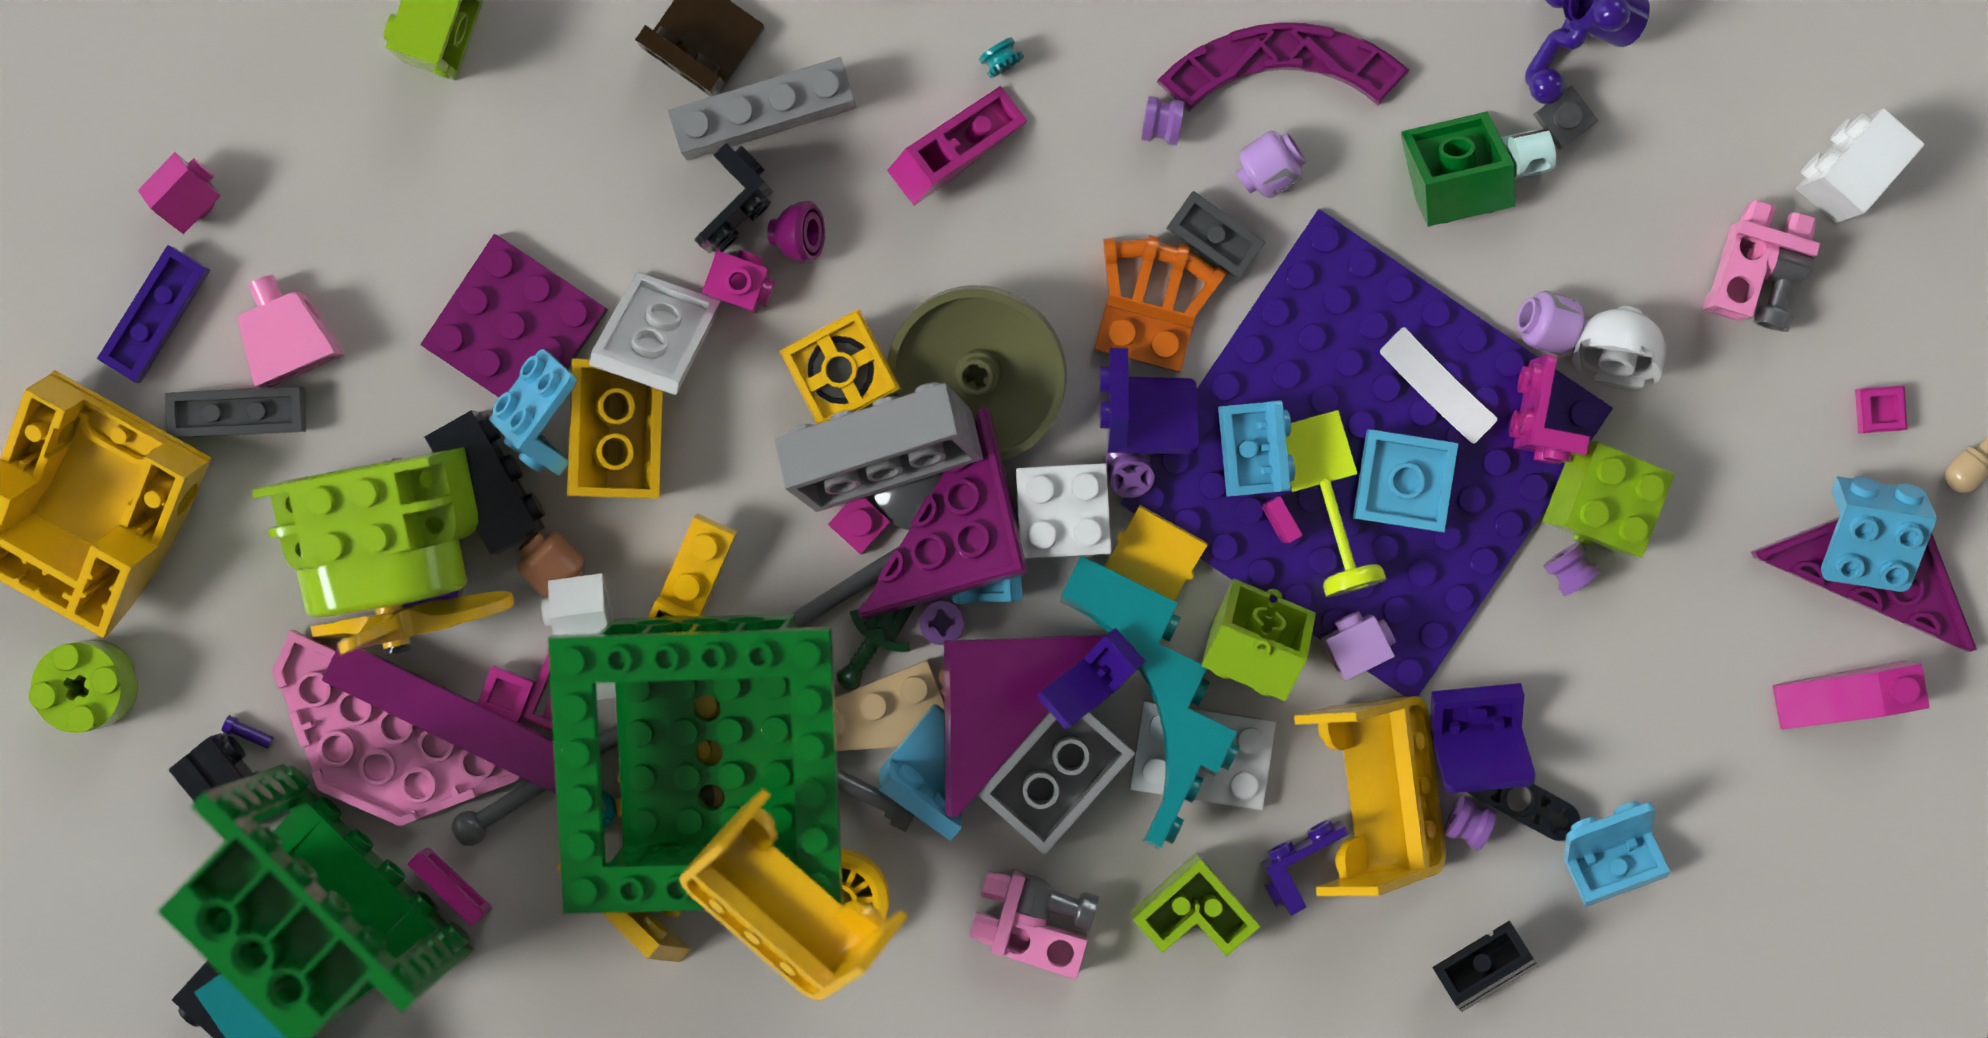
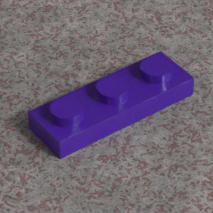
(153, 314)

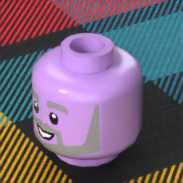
(1271, 164)
(1551, 322)

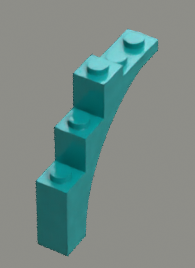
(1172, 678)

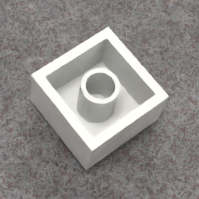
(1858, 165)
(1063, 510)

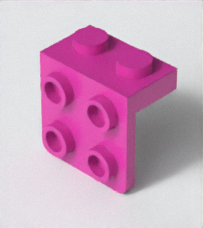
(1528, 423)

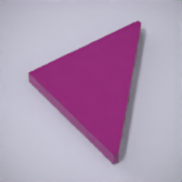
(957, 538)
(1926, 606)
(995, 702)

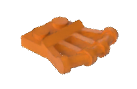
(1149, 331)

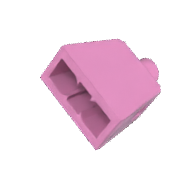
(284, 335)

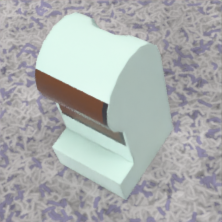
(1531, 153)

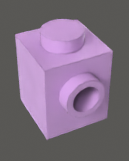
(1358, 644)

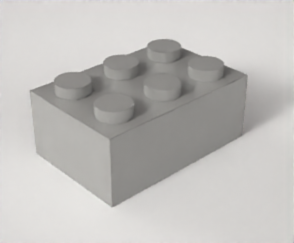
(1055, 777)

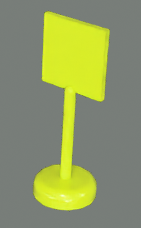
(1319, 458)

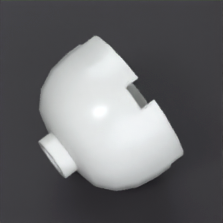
(1621, 348)

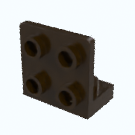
(702, 41)

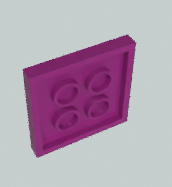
(509, 313)

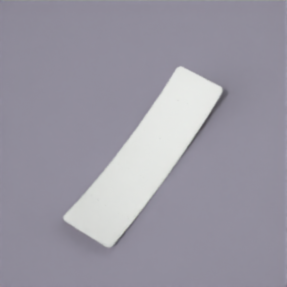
(1437, 386)

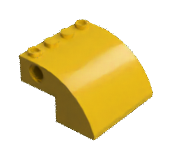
(89, 501)

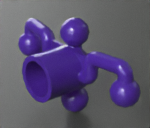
(1606, 20)

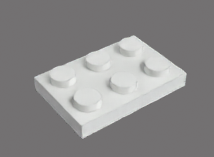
(655, 333)
(1239, 786)

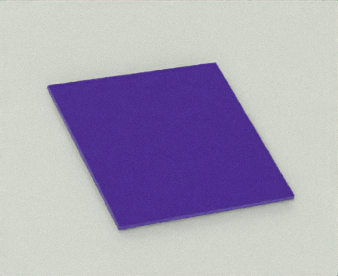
(1318, 350)

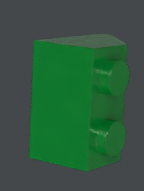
(1459, 168)

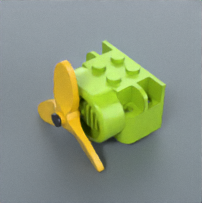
(381, 542)

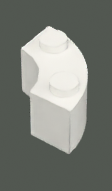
(579, 607)

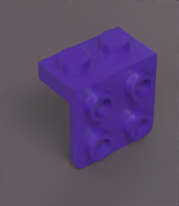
(1147, 412)
(1481, 738)

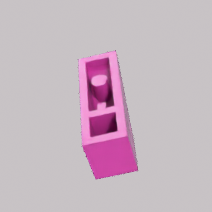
(955, 145)
(1852, 695)

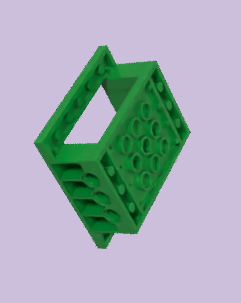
(772, 735)
(307, 909)

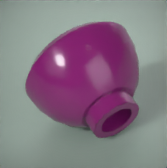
(798, 232)

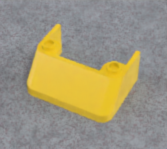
(1390, 794)
(782, 910)

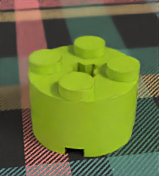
(59, 693)

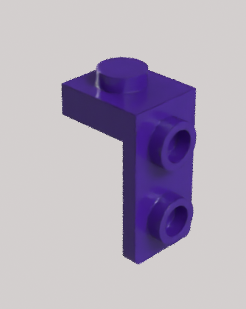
(1092, 679)
(1281, 887)

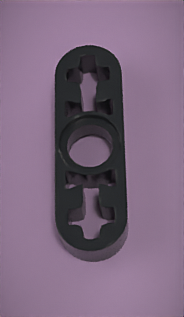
(1541, 824)

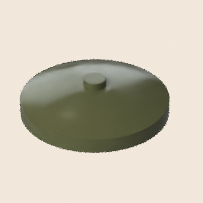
(991, 354)

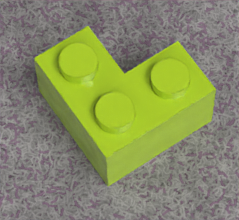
(1192, 897)

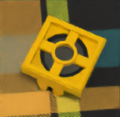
(840, 368)

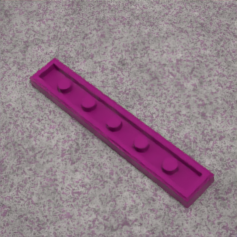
(445, 714)

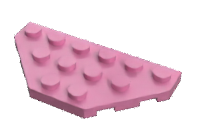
(368, 753)

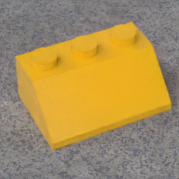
(613, 435)

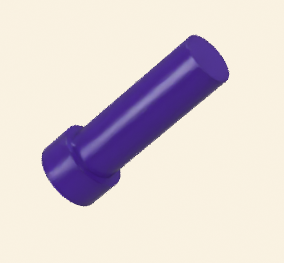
(233, 726)

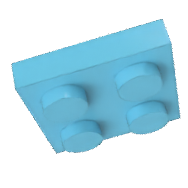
(1405, 480)

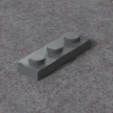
(235, 412)

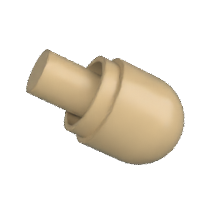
(1968, 469)

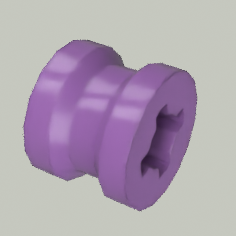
(1162, 120)
(1126, 479)
(1572, 568)
(943, 616)
(1470, 823)

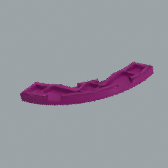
(1283, 48)

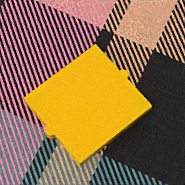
(1156, 553)

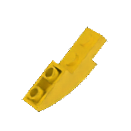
(695, 569)

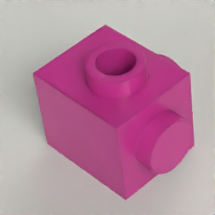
(180, 192)
(739, 281)

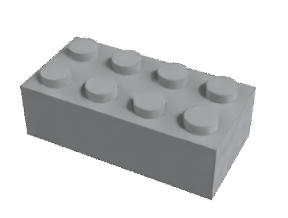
(878, 447)

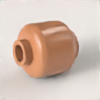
(548, 559)

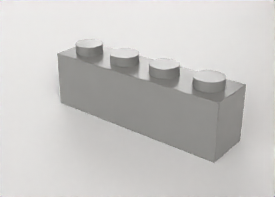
(762, 108)

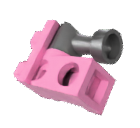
(1760, 254)
(1022, 925)

